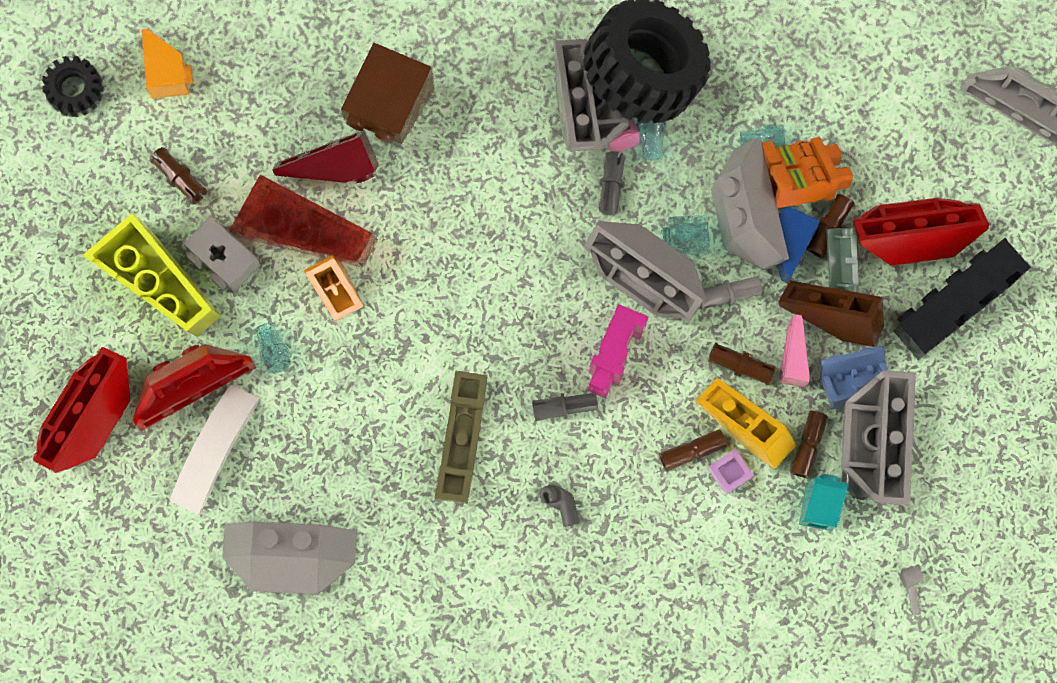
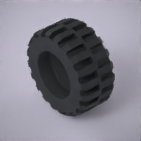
(631, 85)

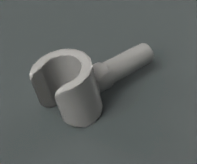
(909, 578)

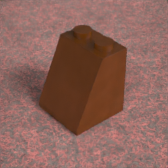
(388, 94)

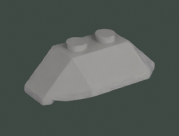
(1017, 97)
(583, 116)
(748, 208)
(646, 269)
(880, 437)
(288, 555)

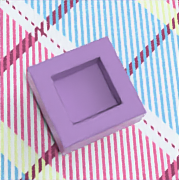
(730, 472)

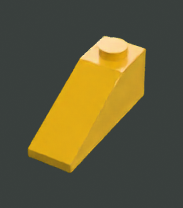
(747, 423)

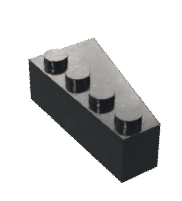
(961, 299)

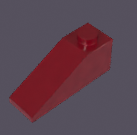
(336, 161)

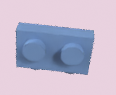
(848, 373)

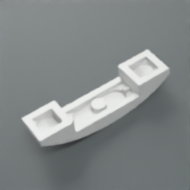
(213, 448)

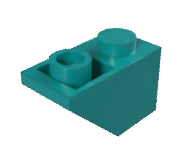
(823, 502)

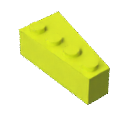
(150, 271)

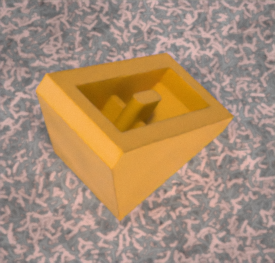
(334, 287)

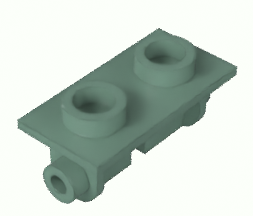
(843, 259)

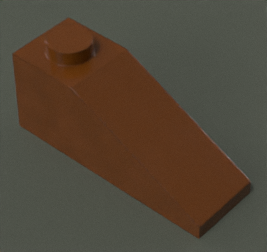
(839, 312)

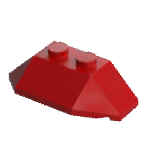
(920, 229)
(187, 380)
(84, 412)

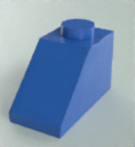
(797, 233)

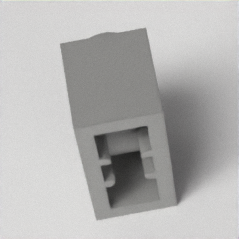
(212, 239)

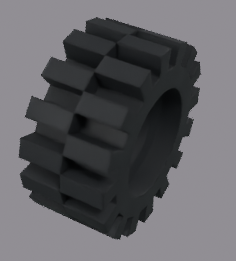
(62, 72)

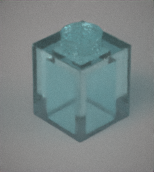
(687, 234)

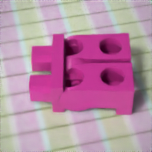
(610, 362)

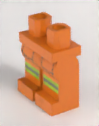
(805, 171)

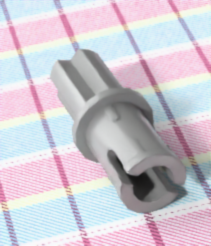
(731, 292)

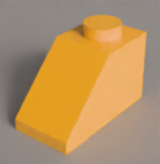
(164, 68)

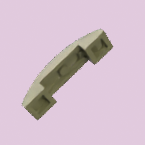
(461, 437)

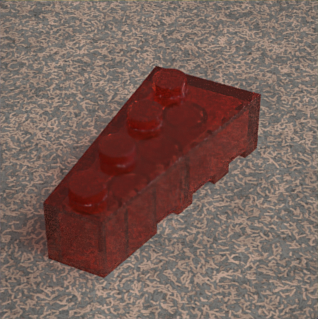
(300, 225)

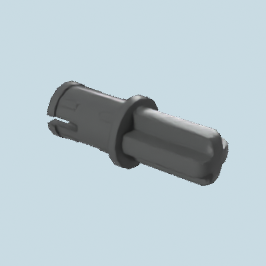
(611, 183)
(563, 406)

